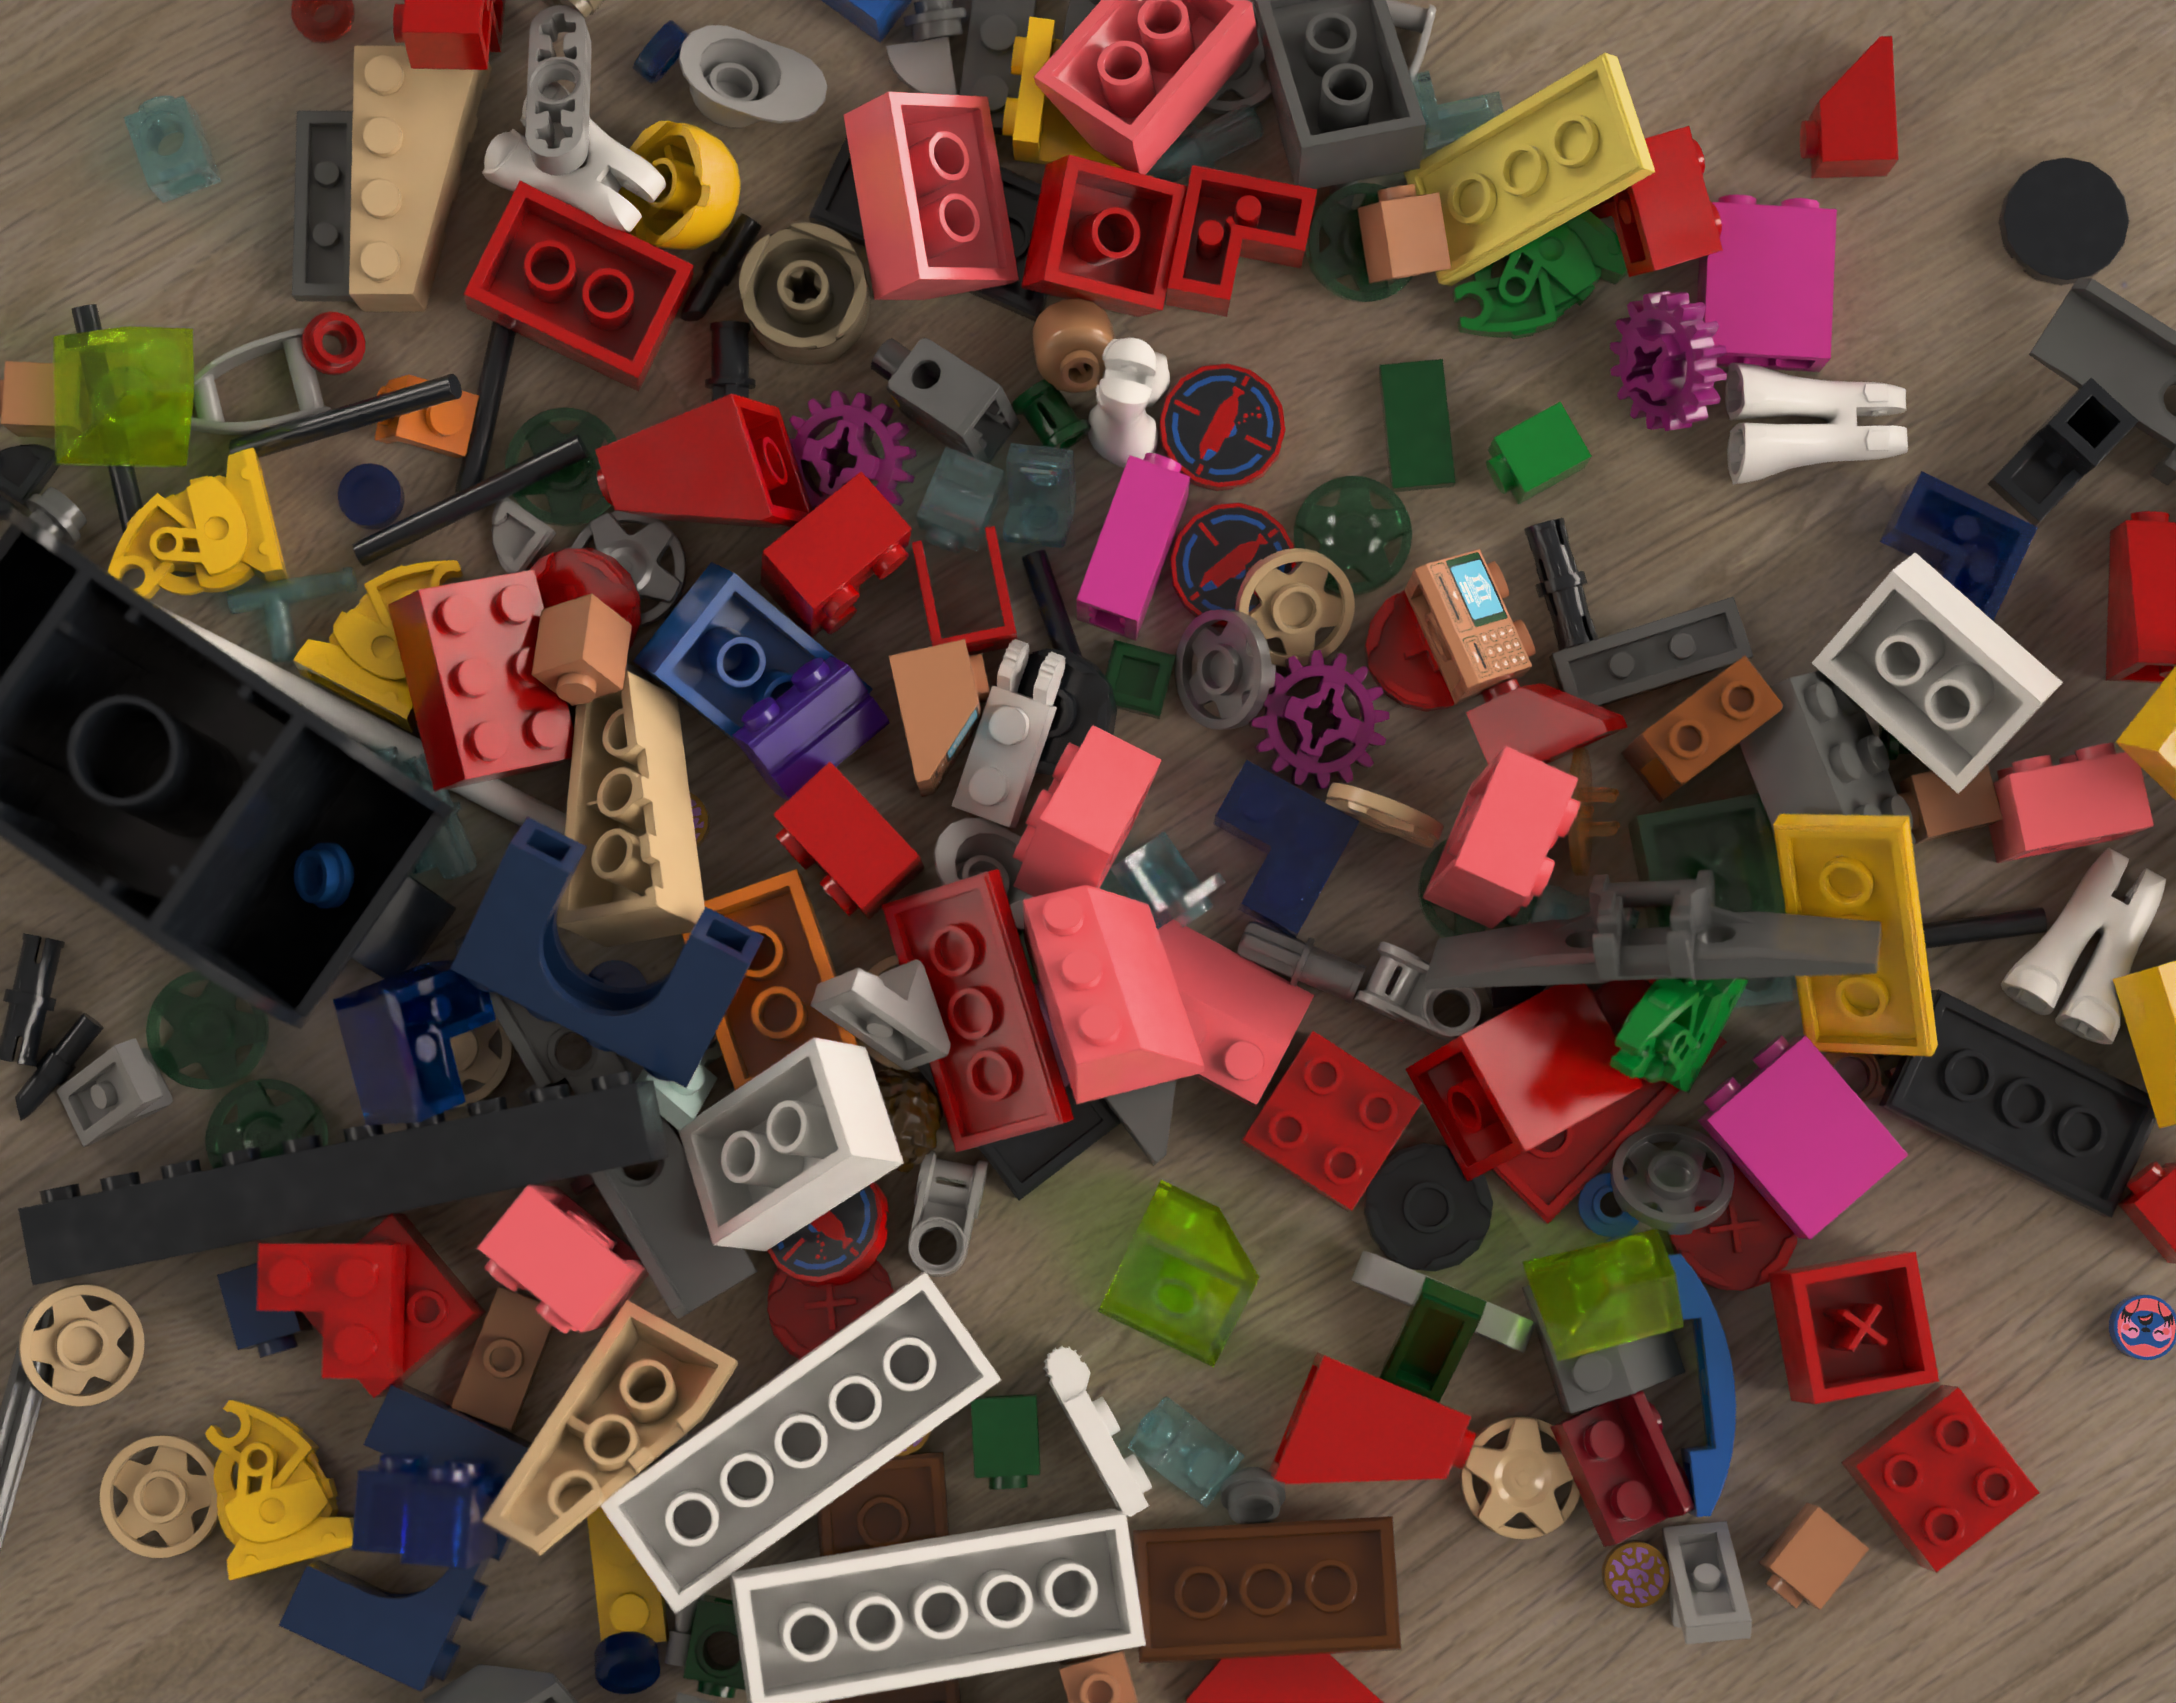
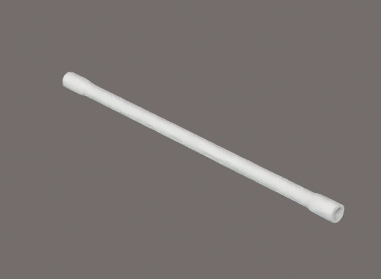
(379, 734)

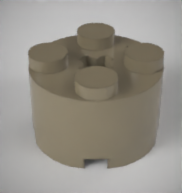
(790, 263)

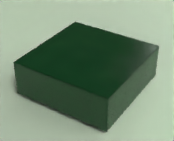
(1139, 678)

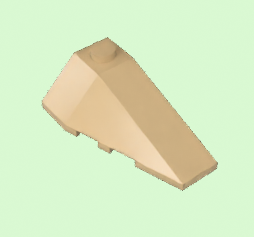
(617, 1417)

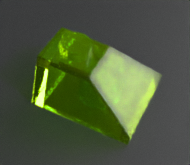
(123, 397)
(1182, 1276)
(1605, 1292)

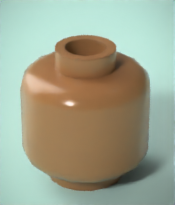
(1071, 343)

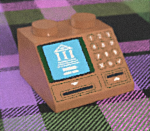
(1469, 624)
(939, 706)

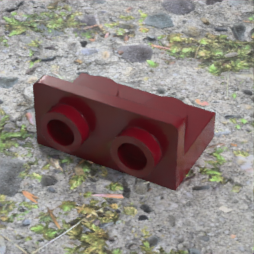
(1623, 1467)

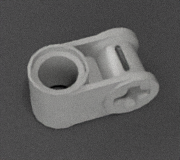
(1410, 999)
(946, 1208)

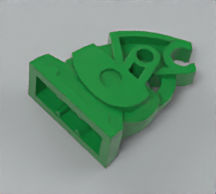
(1543, 279)
(1675, 1029)

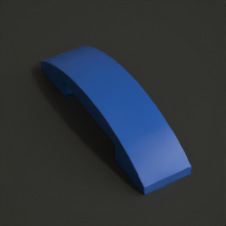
(1708, 1464)

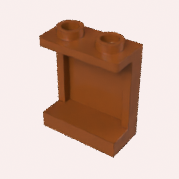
(1702, 729)

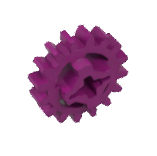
(1668, 360)
(854, 438)
(1345, 728)

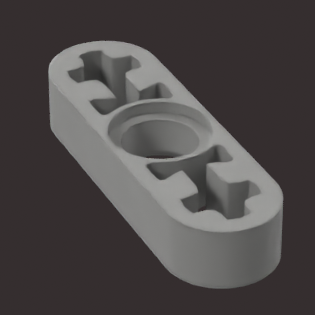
(570, 111)
(1404, 1284)

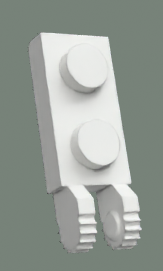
(1009, 739)
(1094, 1427)

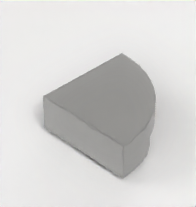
(924, 65)
(518, 536)

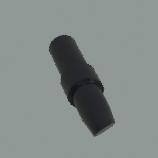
(720, 268)
(57, 1065)

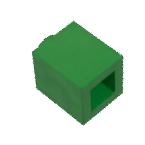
(1537, 454)

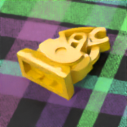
(211, 529)
(363, 650)
(282, 1497)

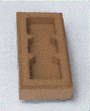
(504, 1360)

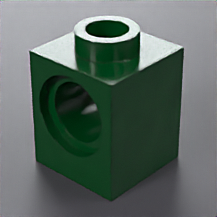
(1005, 1439)
(713, 1679)

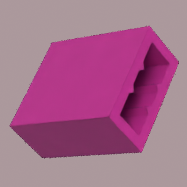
(1771, 283)
(1133, 545)
(1800, 1135)

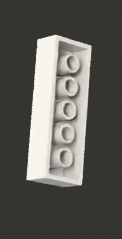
(799, 1441)
(937, 1609)

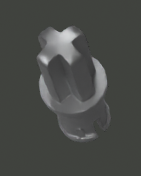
(1300, 961)

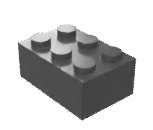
(1820, 755)

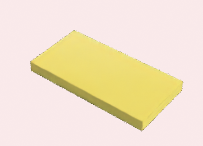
(1535, 166)

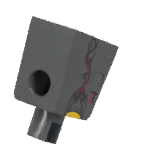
(947, 397)

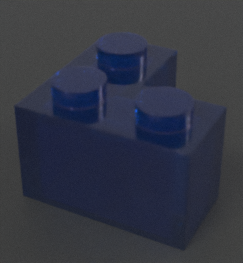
(1961, 538)
(1298, 835)
(401, 1040)
(426, 1512)

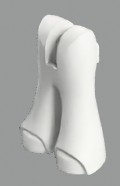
(587, 188)
(1131, 382)
(1767, 449)
(2041, 974)

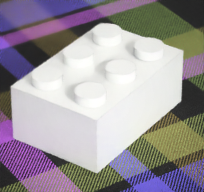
(1936, 672)
(790, 1145)

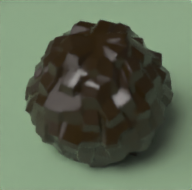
(912, 1113)

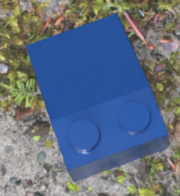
(727, 649)

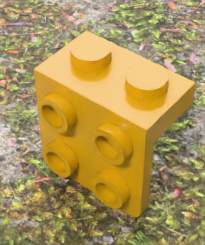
(1033, 121)

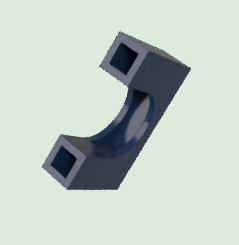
(519, 955)
(407, 1632)

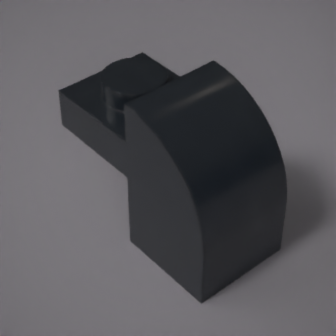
(2062, 451)

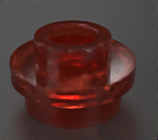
(323, 32)

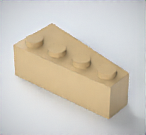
(404, 172)
(634, 817)

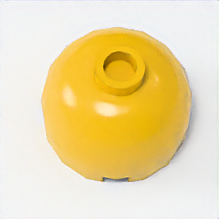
(699, 187)

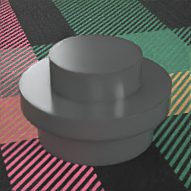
(935, 20)
(57, 515)
(1252, 1496)

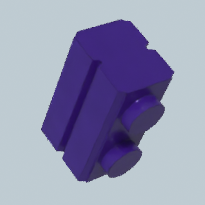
(809, 725)

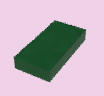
(1417, 425)
(1432, 1339)

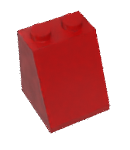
(709, 466)
(2142, 599)
(1522, 1077)
(1367, 1431)

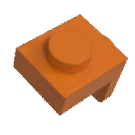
(437, 428)

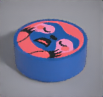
(2143, 1327)

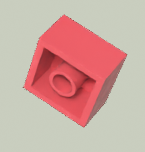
(2068, 805)
(1084, 814)

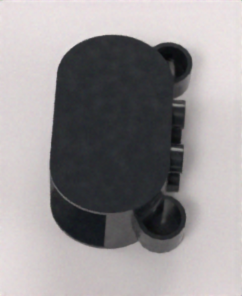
(194, 787)

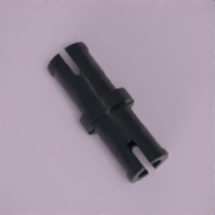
(1561, 583)
(29, 999)

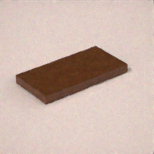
(891, 1507)
(1267, 1590)

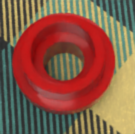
(342, 328)

